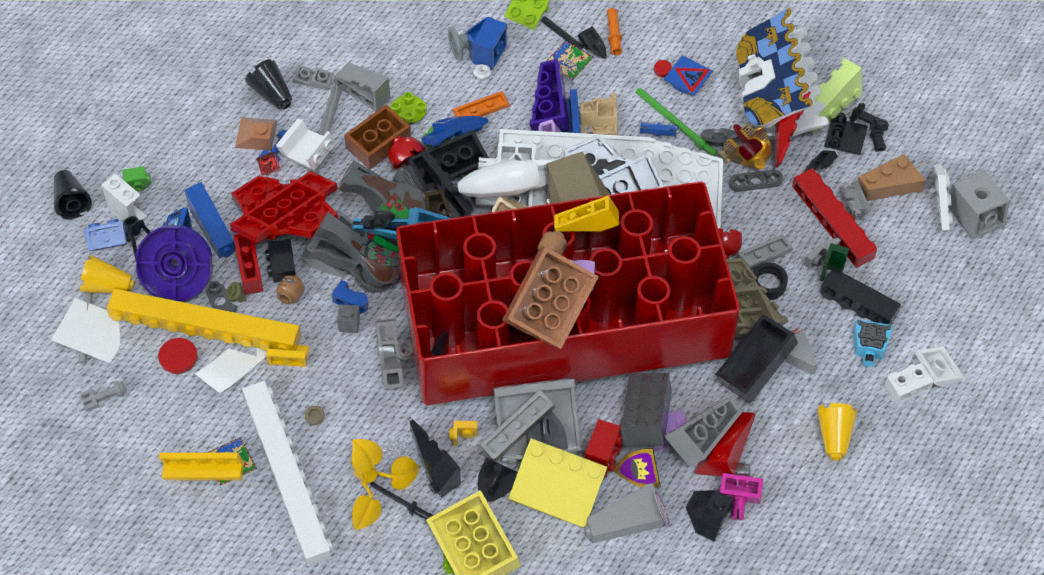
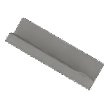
(518, 425)

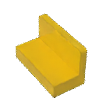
(288, 357)

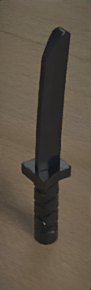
(412, 508)

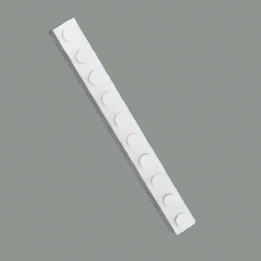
(286, 473)

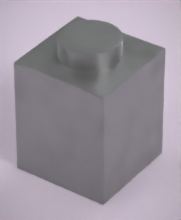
(348, 318)

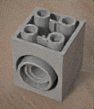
(979, 204)

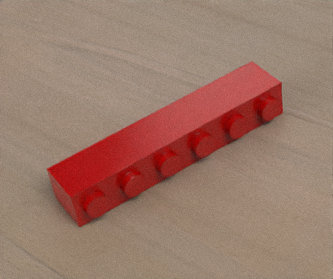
(834, 217)

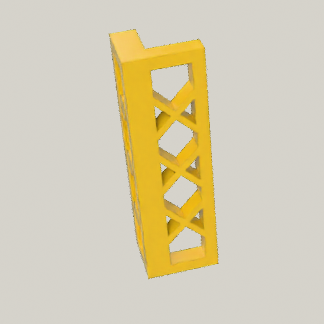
(202, 466)

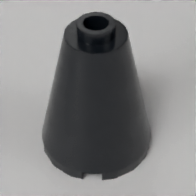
(270, 84)
(70, 196)

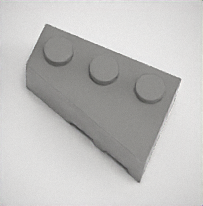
(364, 85)

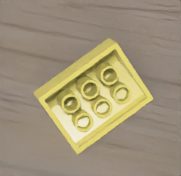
(557, 483)
(473, 538)

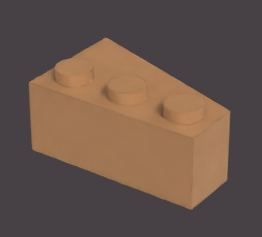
(891, 179)

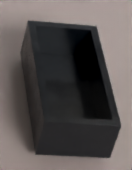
(756, 358)

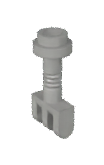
(92, 398)

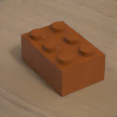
(374, 136)

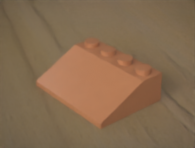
(550, 298)

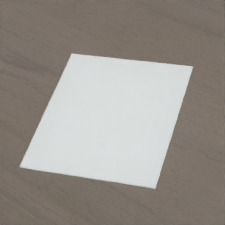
(89, 331)

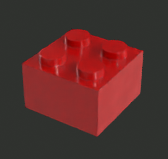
(605, 445)

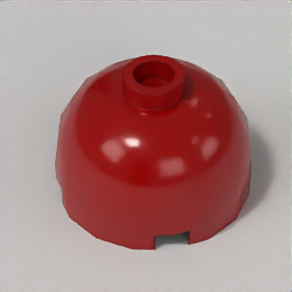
(402, 149)
(731, 242)

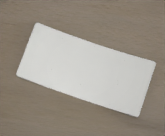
(229, 368)

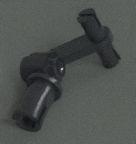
(877, 126)

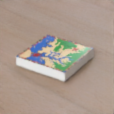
(572, 60)
(237, 446)

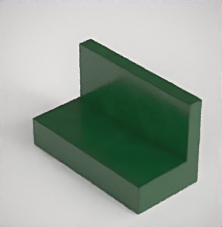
(835, 258)

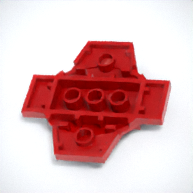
(282, 208)

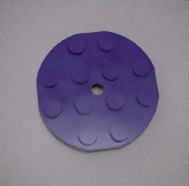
(156, 268)

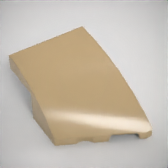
(600, 115)

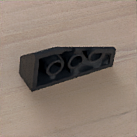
(439, 466)

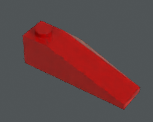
(783, 131)
(728, 451)

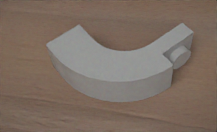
(390, 363)

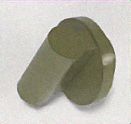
(235, 292)

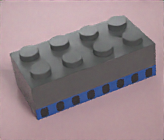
(646, 409)

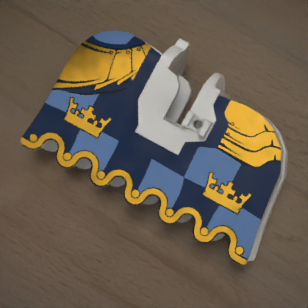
(778, 76)

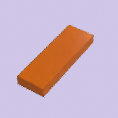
(483, 106)

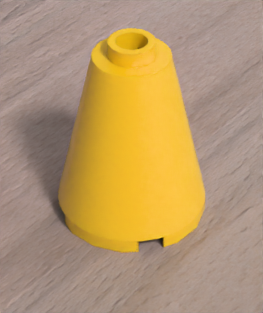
(104, 277)
(836, 428)

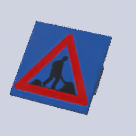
(688, 75)

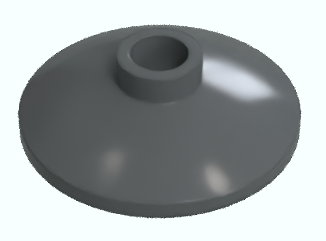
(718, 136)

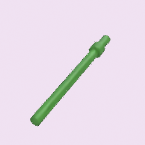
(700, 142)

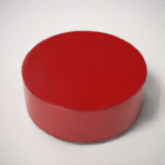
(662, 68)

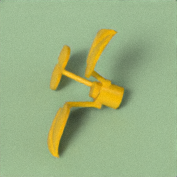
(364, 458)

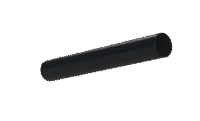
(561, 32)

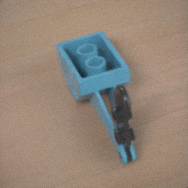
(387, 219)

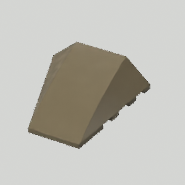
(573, 179)
(751, 298)

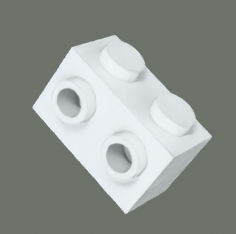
(908, 383)

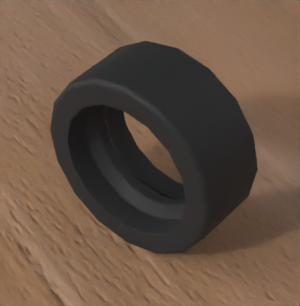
(777, 270)

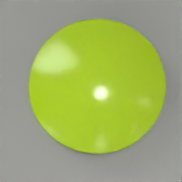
(409, 107)

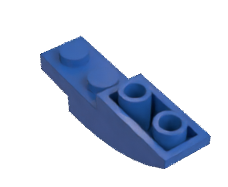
(453, 127)

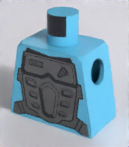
(871, 340)

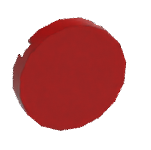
(177, 355)

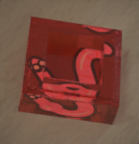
(268, 163)

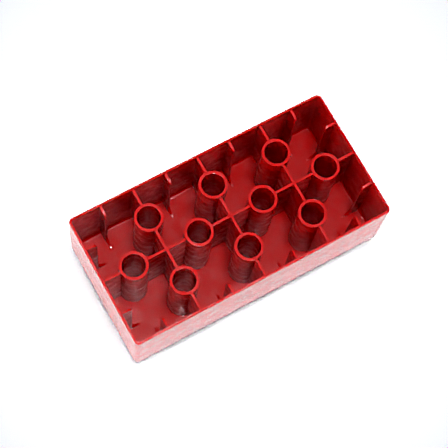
(656, 303)

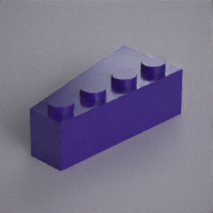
(550, 97)

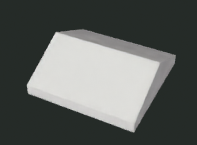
(938, 367)

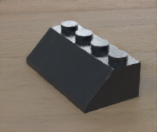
(454, 157)

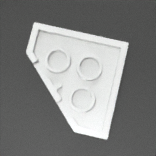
(944, 198)

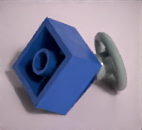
(484, 41)

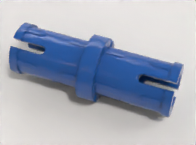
(658, 129)

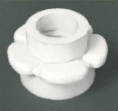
(482, 75)

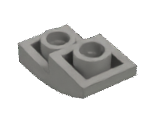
(314, 78)
(817, 254)

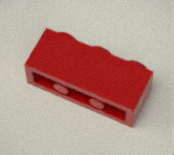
(248, 265)

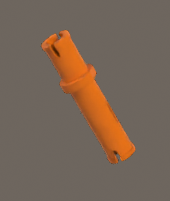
(614, 33)

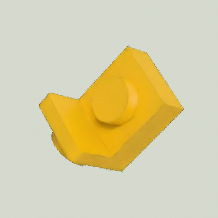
(466, 429)

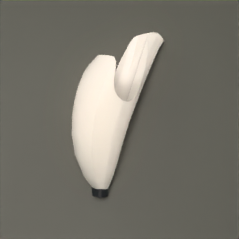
(504, 179)

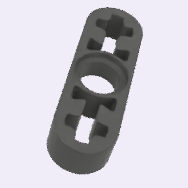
(759, 175)

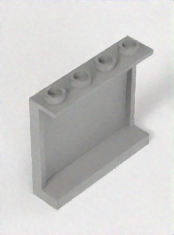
(560, 392)

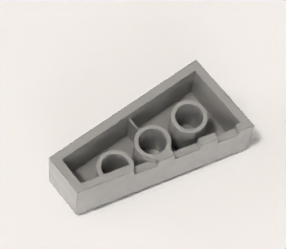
(702, 433)

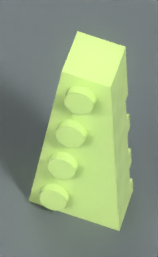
(840, 90)

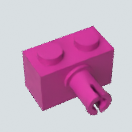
(742, 491)

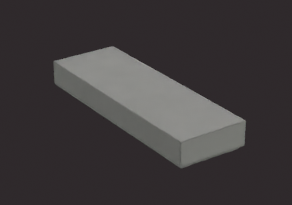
(766, 252)

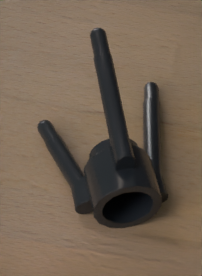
(133, 228)

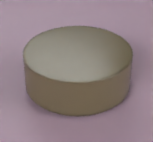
(314, 415)

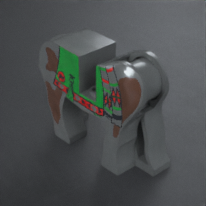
(366, 256)

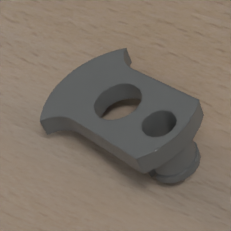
(213, 294)

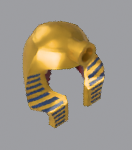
(754, 149)

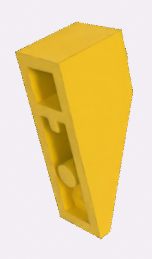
(592, 216)

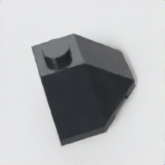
(708, 512)

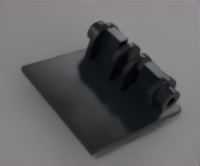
(846, 135)

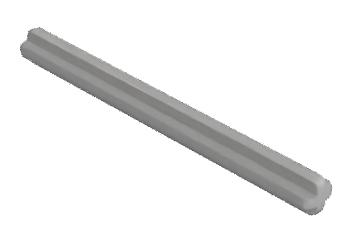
(329, 114)

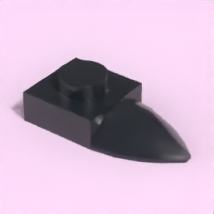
(592, 41)
(822, 160)

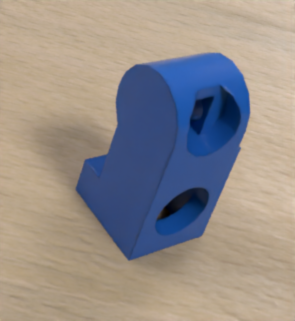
(344, 296)

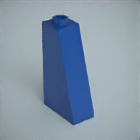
(209, 220)

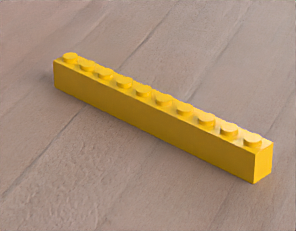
(203, 321)

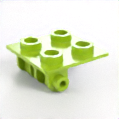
(527, 12)

